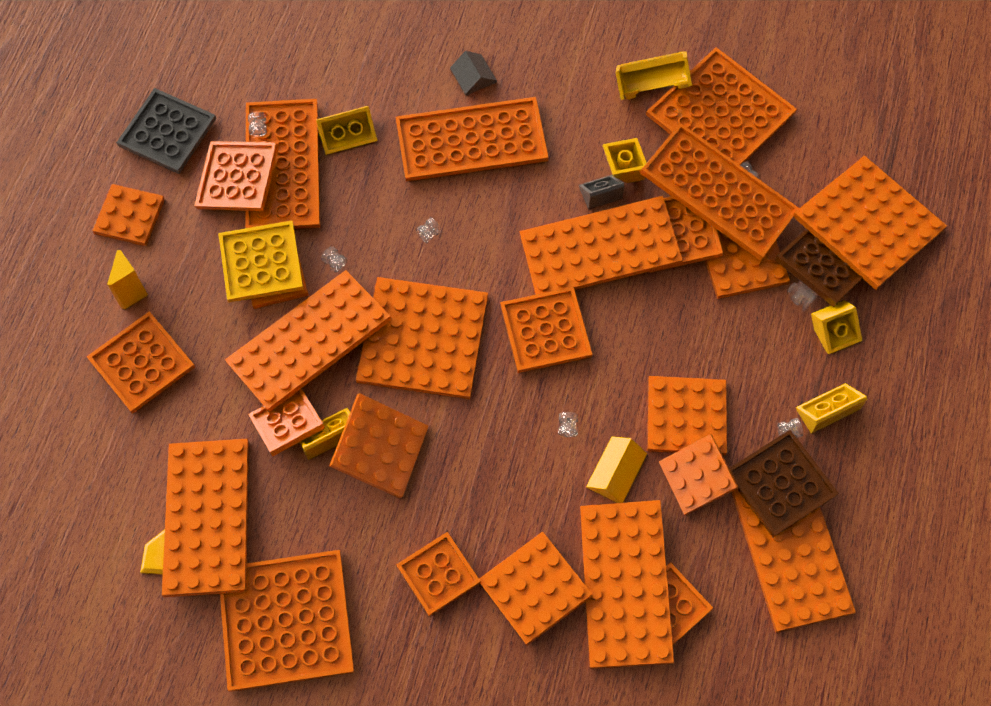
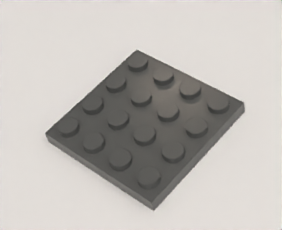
(166, 130)

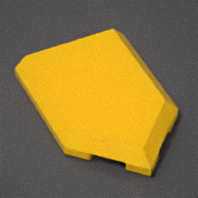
(153, 555)

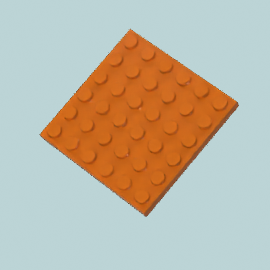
(724, 107)
(869, 222)
(429, 340)
(287, 623)

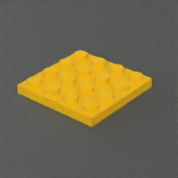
(260, 261)

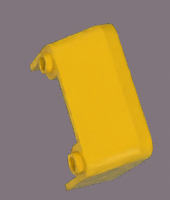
(653, 74)

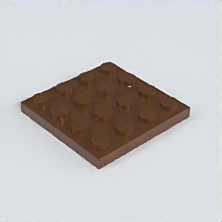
(818, 268)
(782, 483)

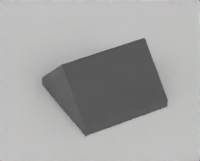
(472, 72)
(602, 191)

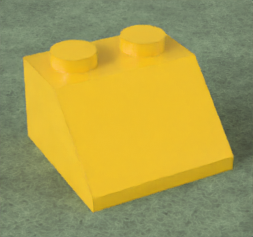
(625, 159)
(837, 326)

